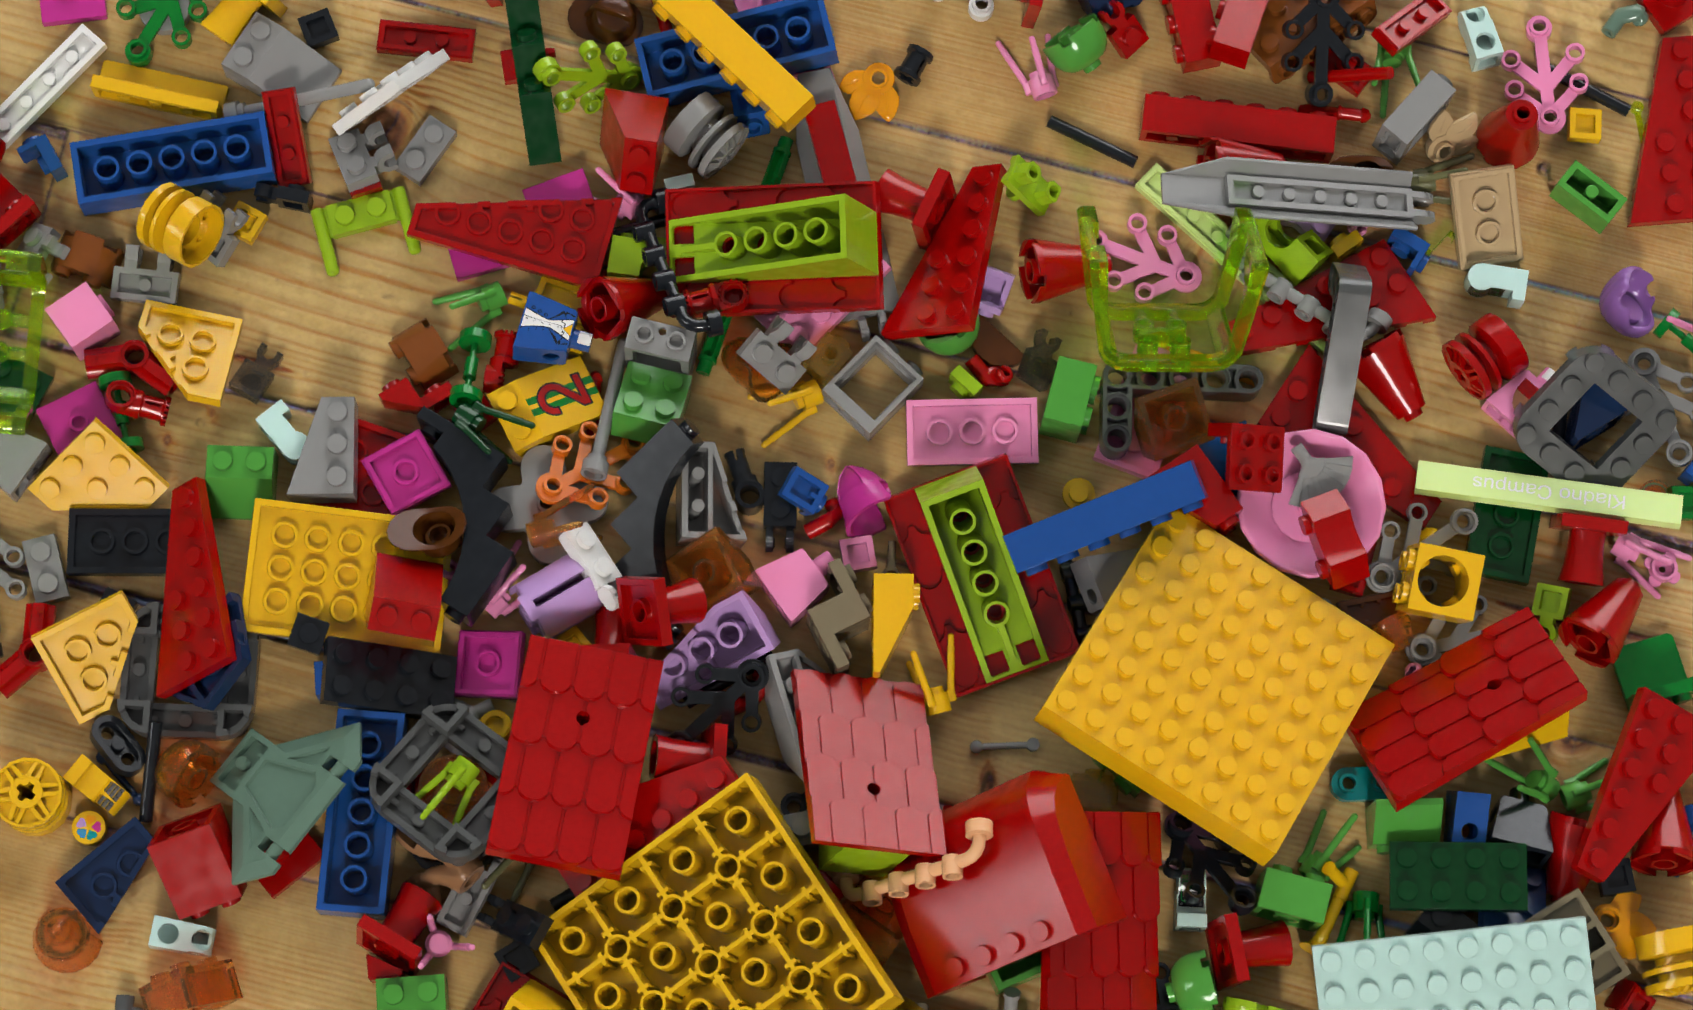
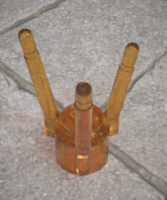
(543, 531)

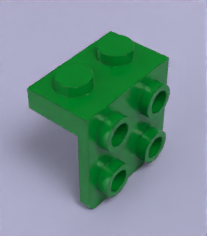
(1653, 665)

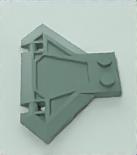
(282, 793)

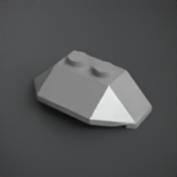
(781, 703)

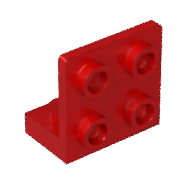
(16, 212)
(1252, 455)

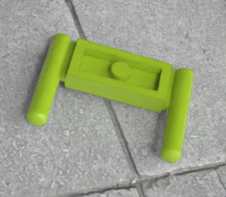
(360, 216)

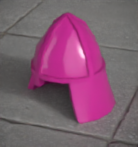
(858, 499)

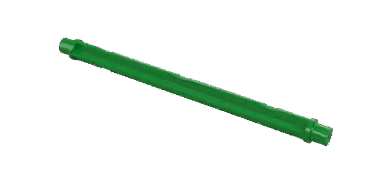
(773, 176)

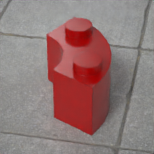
(1334, 539)

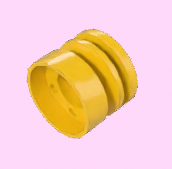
(180, 225)
(47, 808)
(1673, 960)

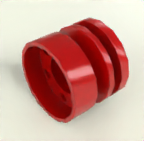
(1485, 356)

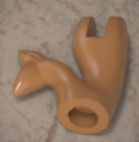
(454, 877)

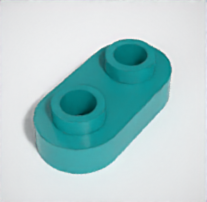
(1364, 785)

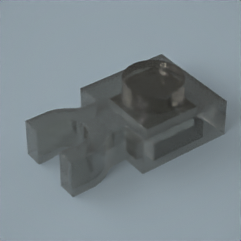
(1037, 362)
(255, 377)

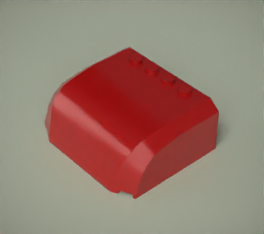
(1025, 893)

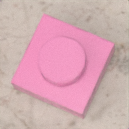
(858, 553)

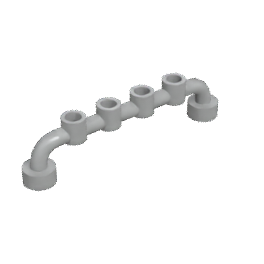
(1309, 307)

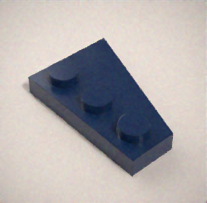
(107, 873)

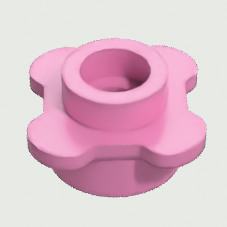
(1657, 577)

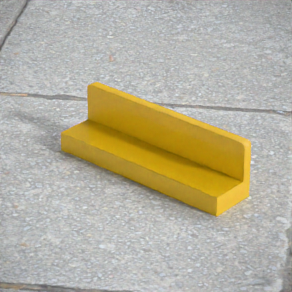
(159, 91)

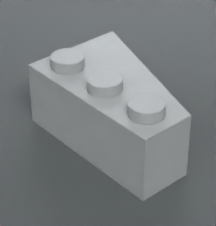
(329, 456)
(705, 499)

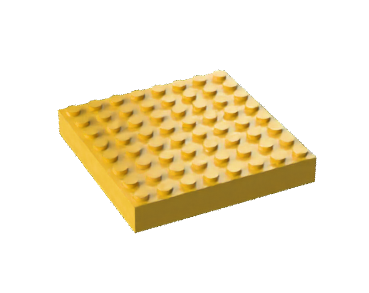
(1215, 684)
(716, 920)

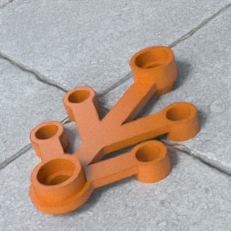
(565, 481)

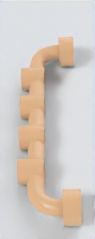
(924, 874)

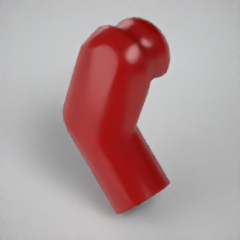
(989, 375)
(826, 521)

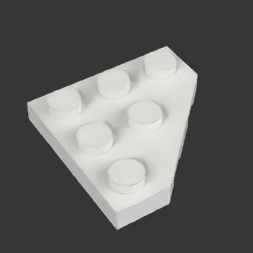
(389, 89)

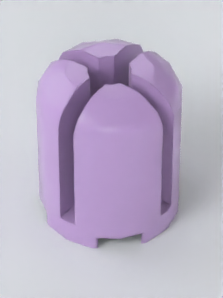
(556, 598)

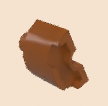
(88, 259)
(424, 354)

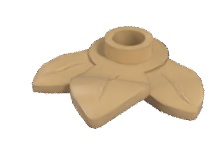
(1450, 137)

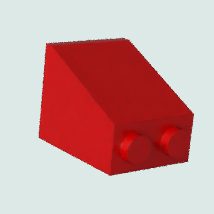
(633, 138)
(1221, 505)
(405, 597)
(196, 862)

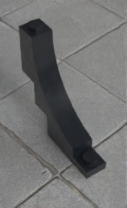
(652, 479)
(482, 560)

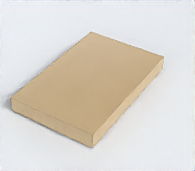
(1486, 216)

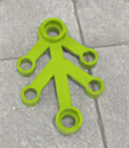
(623, 77)

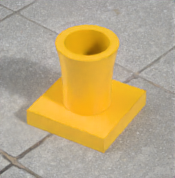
(232, 17)

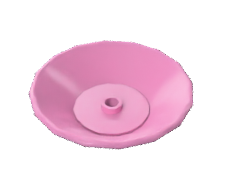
(1274, 525)

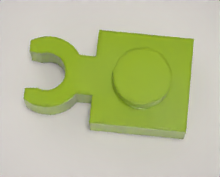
(1551, 604)

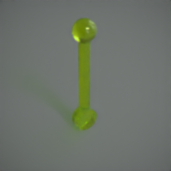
(1636, 108)

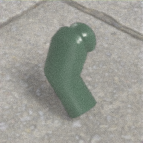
(1632, 13)

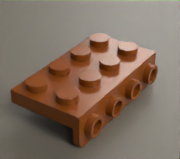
(1272, 44)

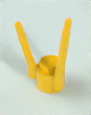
(805, 396)
(935, 698)

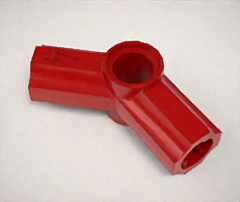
(114, 358)
(17, 668)

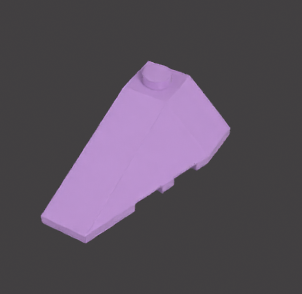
(725, 638)

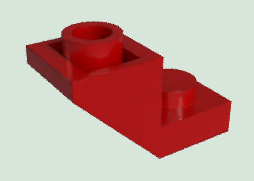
(402, 397)

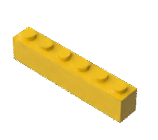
(740, 59)

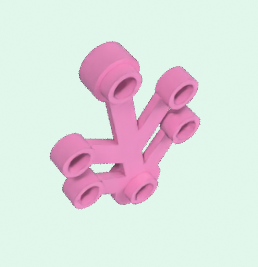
(1545, 80)
(1149, 262)

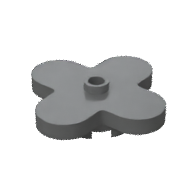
(525, 503)

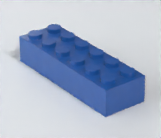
(789, 30)
(200, 155)
(1105, 516)
(357, 839)

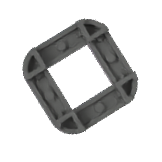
(1564, 388)
(180, 721)
(400, 807)

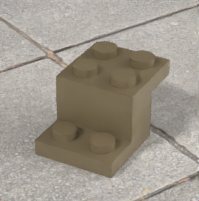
(839, 617)
(1605, 960)

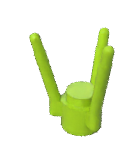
(457, 774)

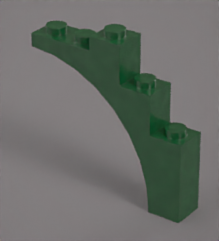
(534, 96)

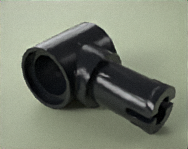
(744, 481)

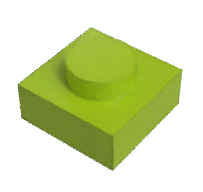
(964, 384)

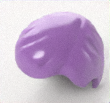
(1627, 302)

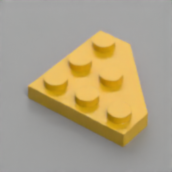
(192, 347)
(98, 474)
(89, 653)

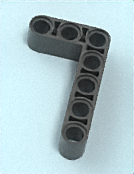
(1351, 296)
(1134, 387)

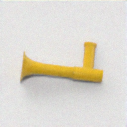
(1345, 883)

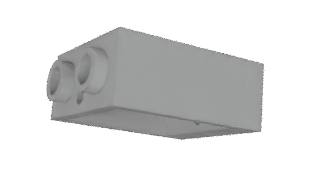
(1413, 116)
(671, 351)
(853, 412)

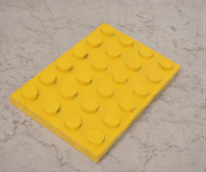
(322, 567)

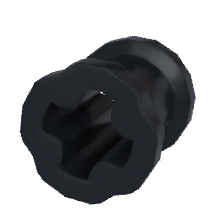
(913, 65)

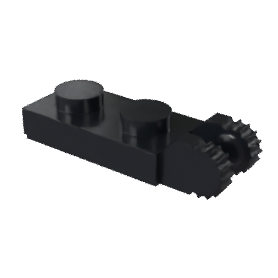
(778, 511)
(517, 922)

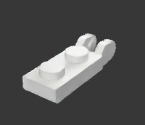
(589, 552)

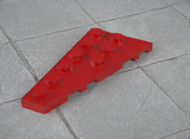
(1666, 153)
(537, 236)
(952, 272)
(1391, 291)
(1294, 410)
(195, 608)
(1641, 779)
(663, 804)

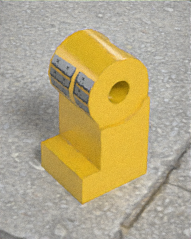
(96, 785)

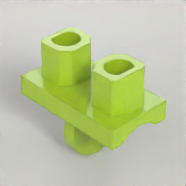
(1027, 184)

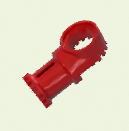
(714, 298)
(500, 361)
(138, 404)

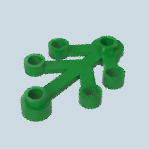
(162, 9)

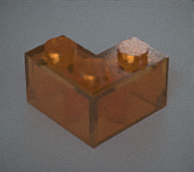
(196, 987)

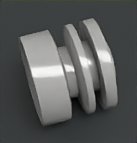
(705, 135)

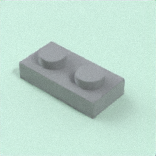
(425, 150)
(46, 569)

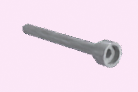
(306, 98)
(595, 464)

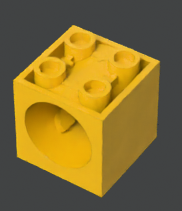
(1464, 567)

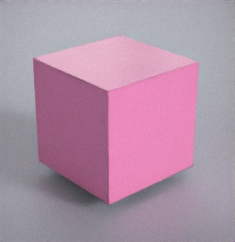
(83, 319)

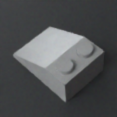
(274, 58)

